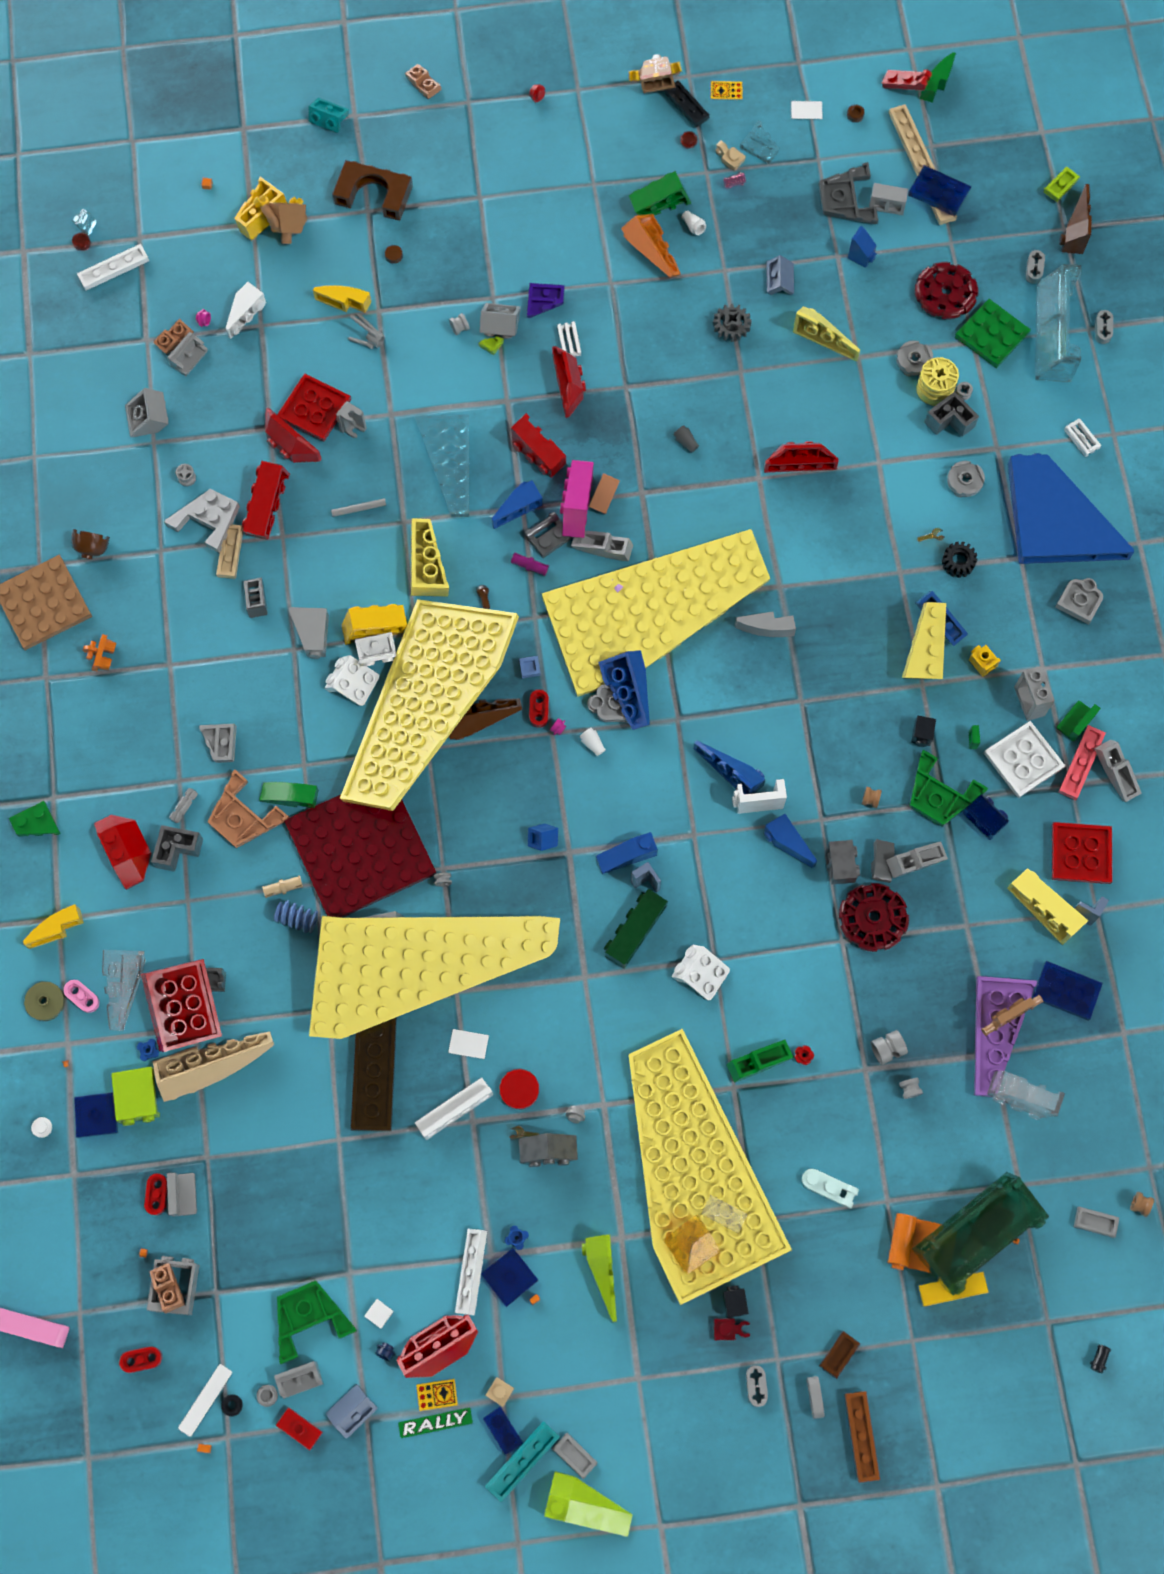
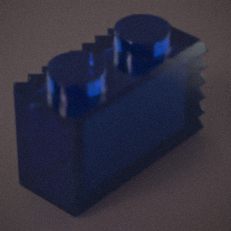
(986, 816)

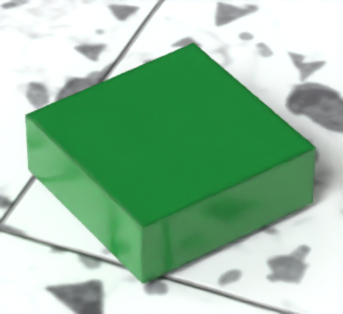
(974, 737)

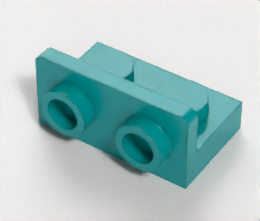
(327, 114)

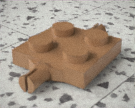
(1005, 1016)

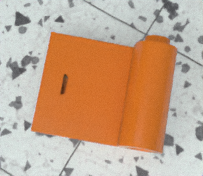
(907, 1234)

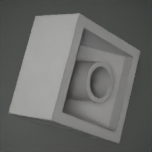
(499, 320)
(146, 413)

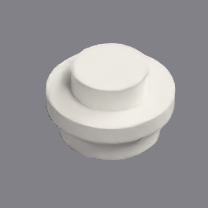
(41, 1127)

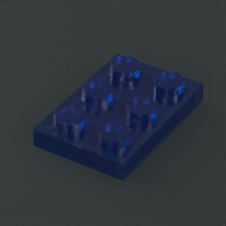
(939, 190)
(1067, 990)

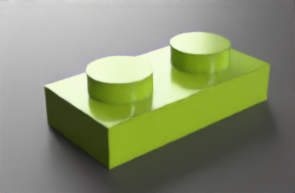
(1061, 184)

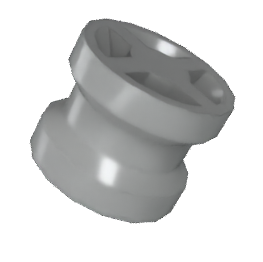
(459, 324)
(181, 473)
(911, 1088)

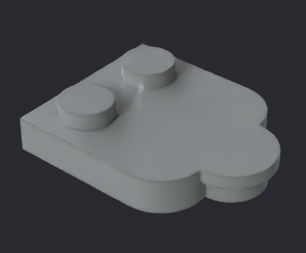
(1081, 599)
(606, 706)

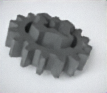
(732, 324)

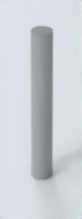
(358, 507)

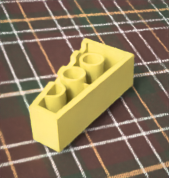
(426, 566)
(927, 647)
(1047, 906)

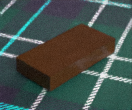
(839, 1354)

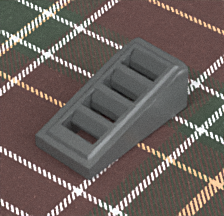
(256, 608)

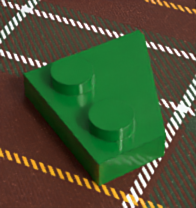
(35, 821)

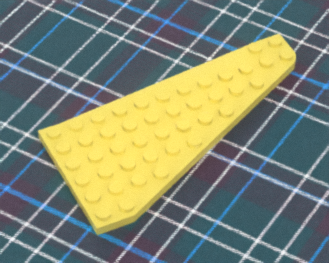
(398, 964)

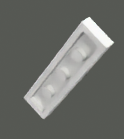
(113, 267)
(471, 1272)

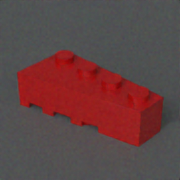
(264, 499)

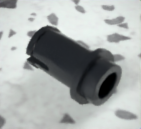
(1100, 1359)

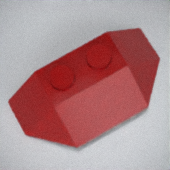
(569, 379)
(288, 441)
(801, 457)
(124, 848)
(437, 1346)

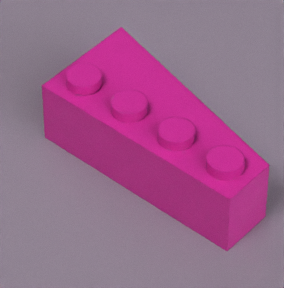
(576, 498)

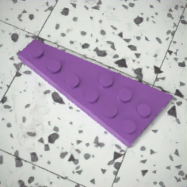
(995, 1049)

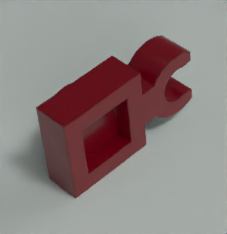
(726, 1329)

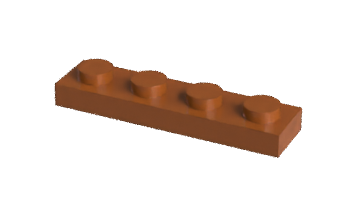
(862, 1437)

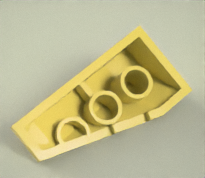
(819, 330)

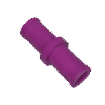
(529, 564)

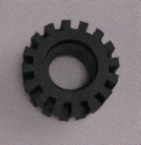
(963, 550)

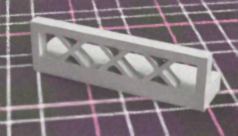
(454, 1108)

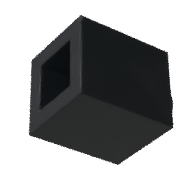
(923, 731)
(735, 1302)

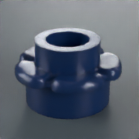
(385, 1351)

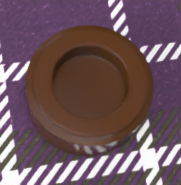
(855, 113)
(393, 254)

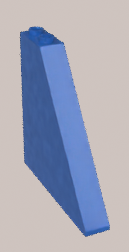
(1056, 519)

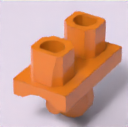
(104, 645)

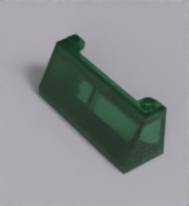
(980, 1231)

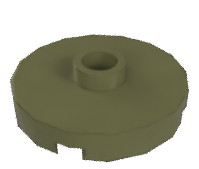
(53, 1006)

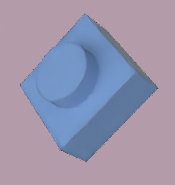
(529, 667)

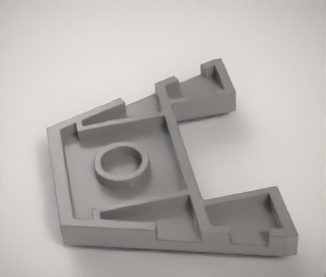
(211, 511)

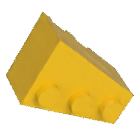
(250, 218)
(373, 621)

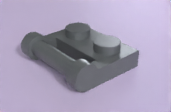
(551, 539)

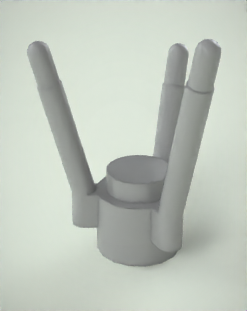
(374, 337)

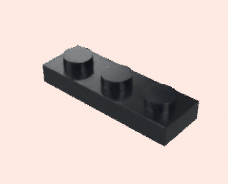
(687, 104)

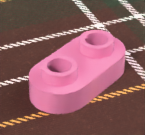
(82, 996)

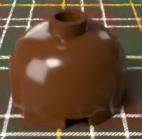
(89, 543)

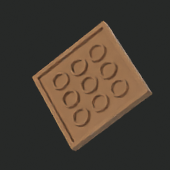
(42, 602)

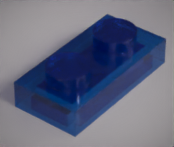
(503, 1430)

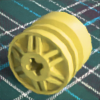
(937, 380)

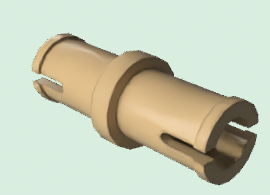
(282, 886)

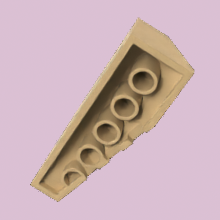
(197, 1069)

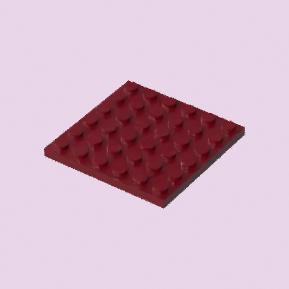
(358, 853)

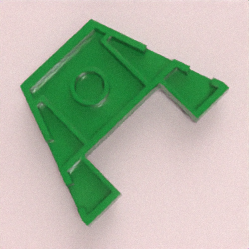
(935, 798)
(304, 1309)

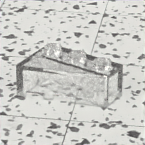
(1024, 1095)

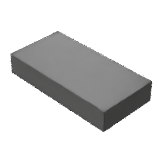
(1096, 1222)
(575, 1455)

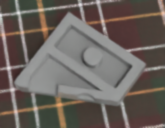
(220, 741)

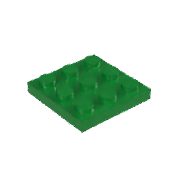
(992, 333)

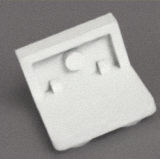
(375, 648)
(352, 680)
(701, 971)

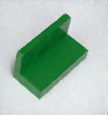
(1077, 720)

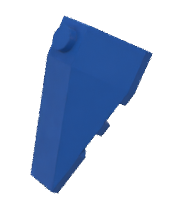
(628, 683)
(732, 769)

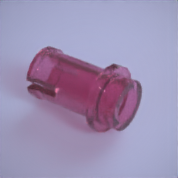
(735, 180)

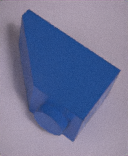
(862, 248)

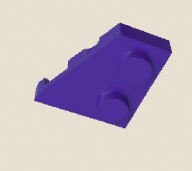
(544, 298)

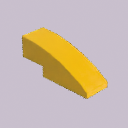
(343, 297)
(54, 927)
(935, 1293)

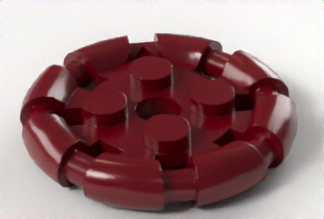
(950, 282)
(866, 925)

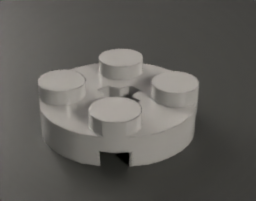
(905, 354)
(963, 488)

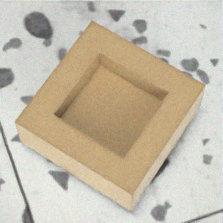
(500, 1391)

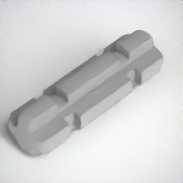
(183, 805)

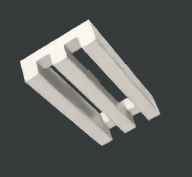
(566, 327)
(1079, 438)

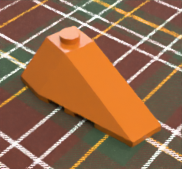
(646, 237)

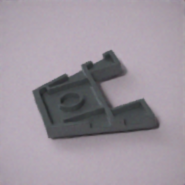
(839, 196)

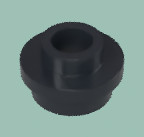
(225, 1405)

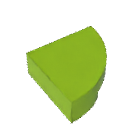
(491, 344)

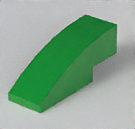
(939, 78)
(289, 794)
(759, 1060)

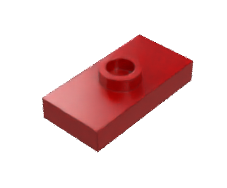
(299, 1428)

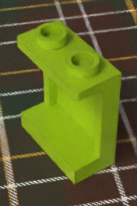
(135, 1096)

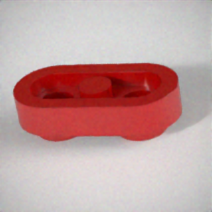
(539, 709)
(156, 1194)
(141, 1359)

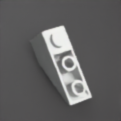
(245, 305)

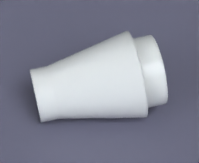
(694, 223)
(591, 739)

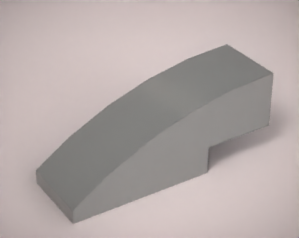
(604, 545)
(767, 625)
(1118, 770)
(916, 859)

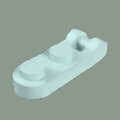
(829, 1187)

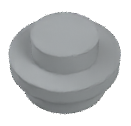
(575, 1114)
(267, 1395)

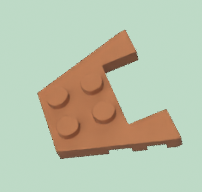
(236, 820)

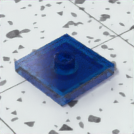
(95, 1115)
(509, 1277)

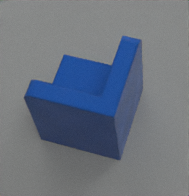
(542, 837)

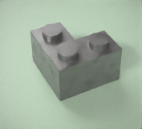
(952, 412)
(172, 843)
(841, 862)
(548, 1149)

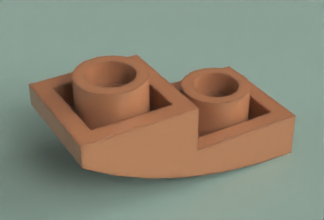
(422, 81)
(169, 340)
(604, 493)
(167, 1288)

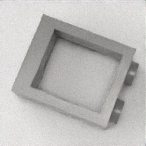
(1032, 695)
(186, 1263)

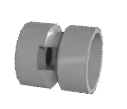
(889, 1047)

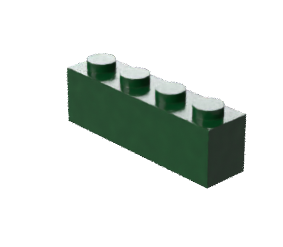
(636, 928)

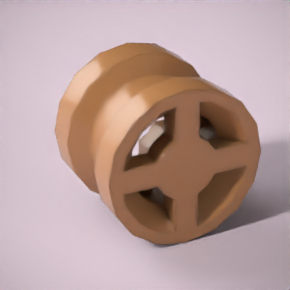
(871, 797)
(1142, 1204)

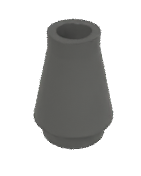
(685, 438)

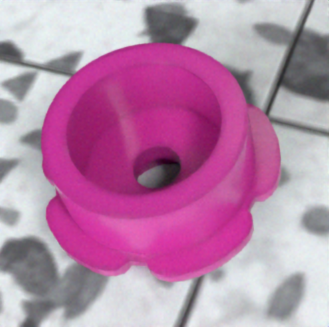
(203, 318)
(558, 727)

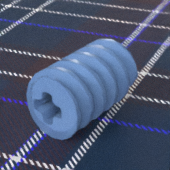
(295, 917)

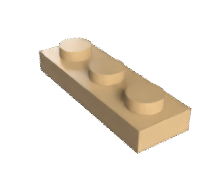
(230, 553)

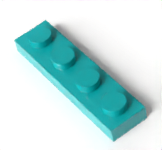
(522, 1461)

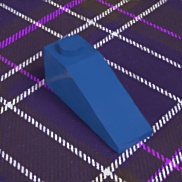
(520, 502)
(953, 630)
(786, 838)
(628, 853)

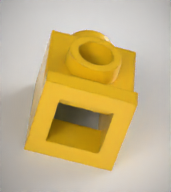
(983, 665)

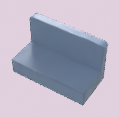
(780, 275)
(643, 874)
(1093, 913)
(351, 1411)

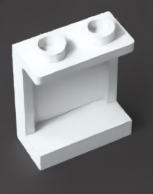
(760, 801)

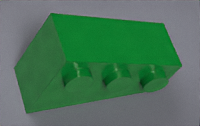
(660, 195)

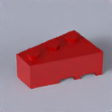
(536, 447)

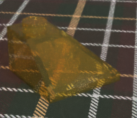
(692, 1244)

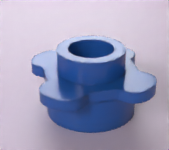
(153, 1053)
(514, 1231)

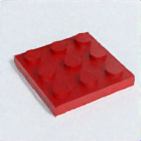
(313, 407)
(1082, 853)

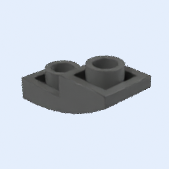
(882, 851)

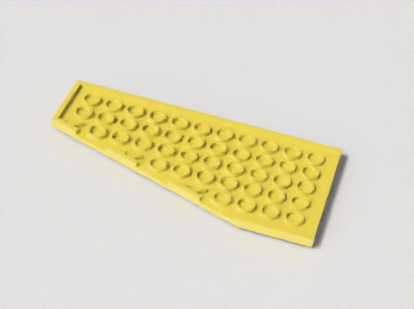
(655, 609)
(431, 685)
(693, 1155)

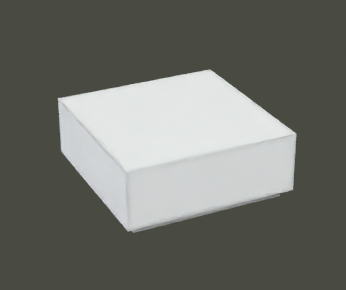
(379, 1313)

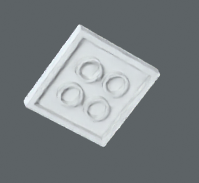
(1024, 759)

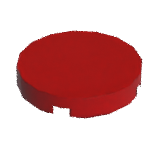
(519, 1089)

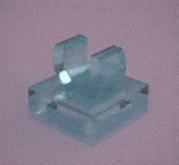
(84, 221)

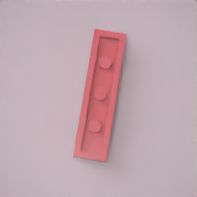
(1081, 762)

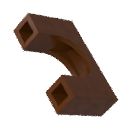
(356, 175)

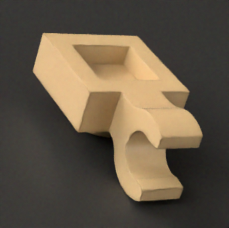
(732, 157)

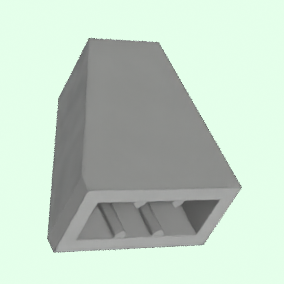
(312, 629)

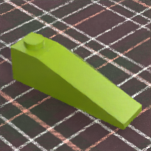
(600, 1262)
(582, 1505)

